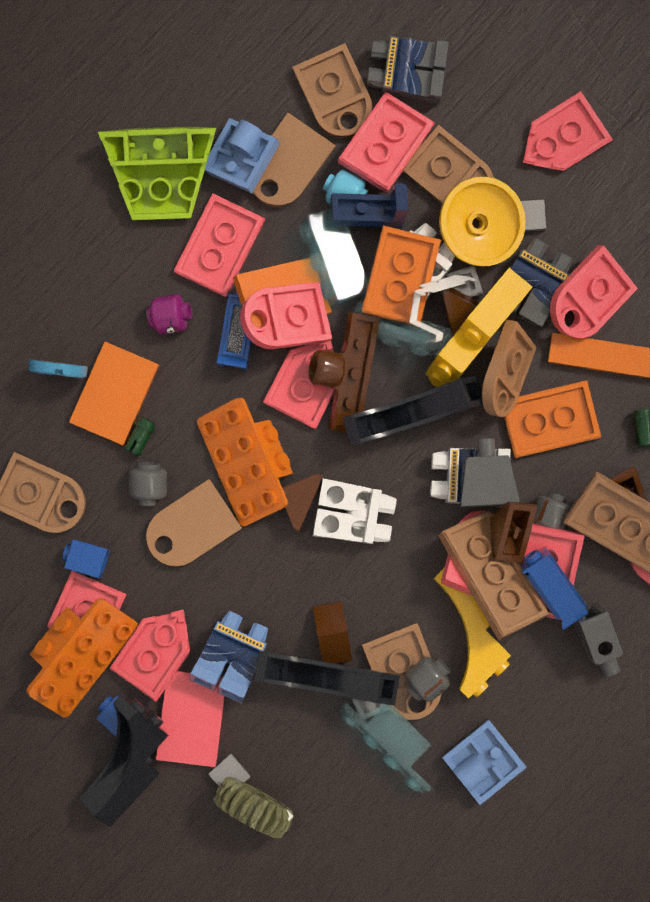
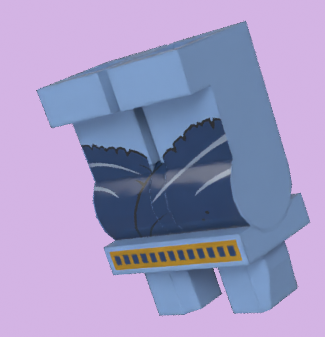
(234, 648)

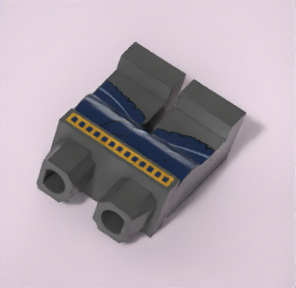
(411, 68)
(543, 278)

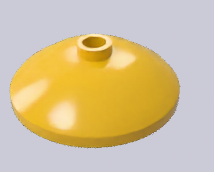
(499, 218)

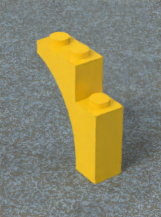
(478, 329)
(484, 652)

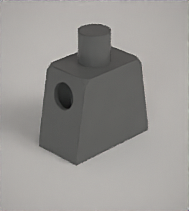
(487, 478)
(592, 631)

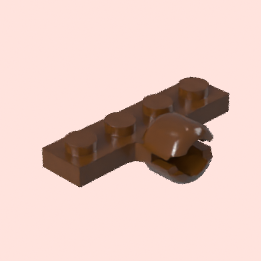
(347, 370)

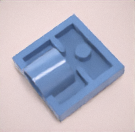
(241, 154)
(484, 762)

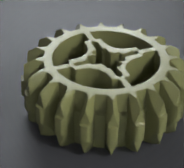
(253, 807)

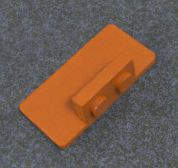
(246, 460)
(77, 654)

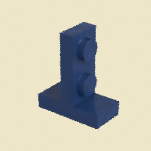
(370, 209)

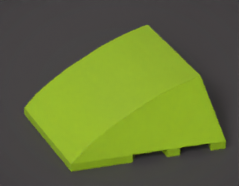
(159, 168)

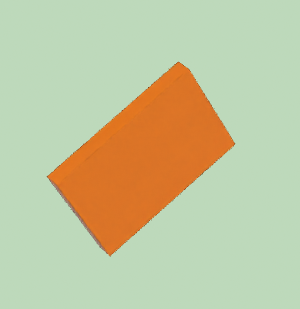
(399, 268)
(280, 275)
(114, 393)
(552, 420)

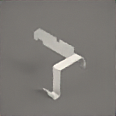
(433, 287)

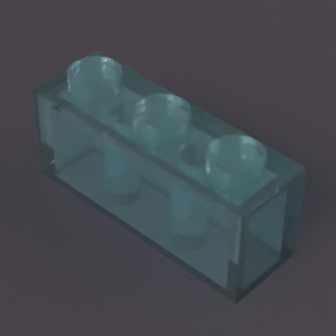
(333, 258)

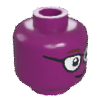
(169, 314)

